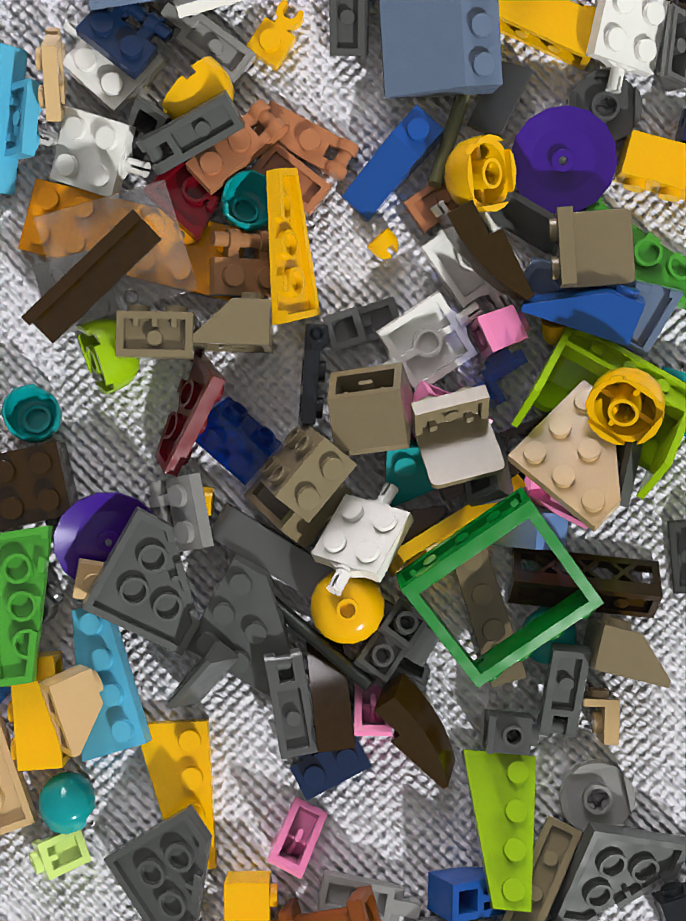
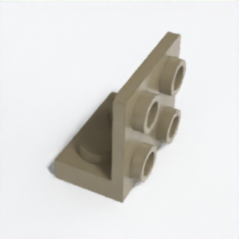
(155, 333)

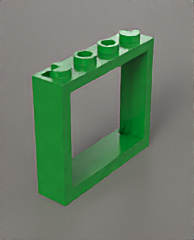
(465, 545)

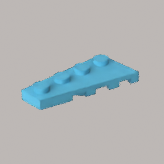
(121, 718)

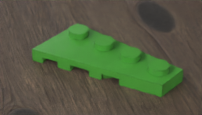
(653, 260)
(22, 600)

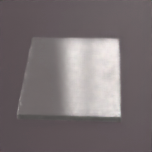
(161, 274)

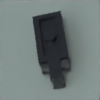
(312, 372)

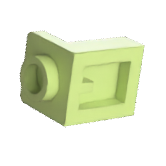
(59, 854)

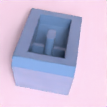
(528, 537)

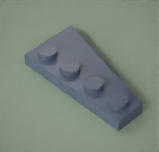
(658, 299)

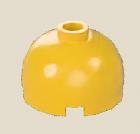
(201, 86)
(480, 172)
(625, 406)
(352, 614)

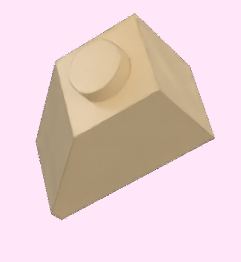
(73, 705)

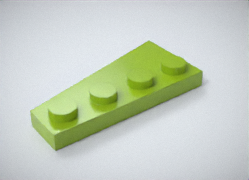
(504, 822)

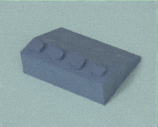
(440, 47)

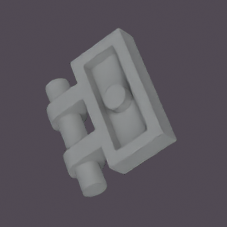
(187, 509)

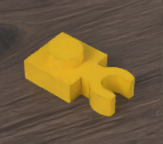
(273, 39)

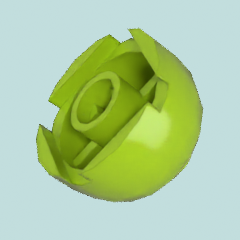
(99, 350)

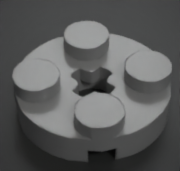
(608, 779)

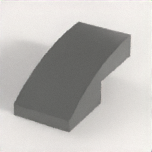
(359, 325)

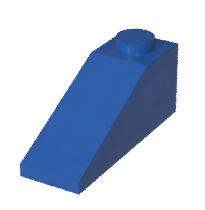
(394, 162)
(593, 310)
(459, 894)

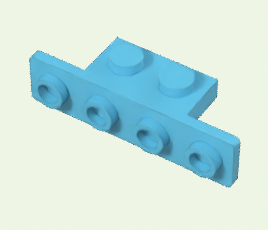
(17, 115)

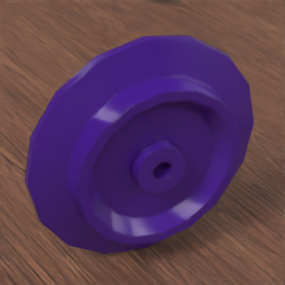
(588, 151)
(92, 528)

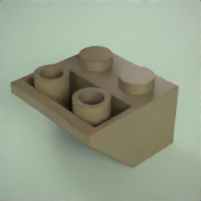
(370, 409)

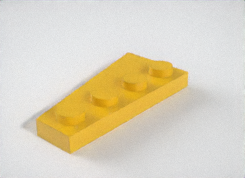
(291, 264)
(433, 536)
(182, 770)

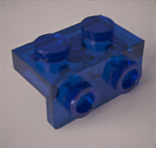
(496, 368)
(237, 440)

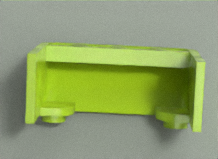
(590, 357)

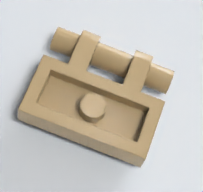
(50, 60)

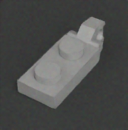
(205, 38)
(390, 899)

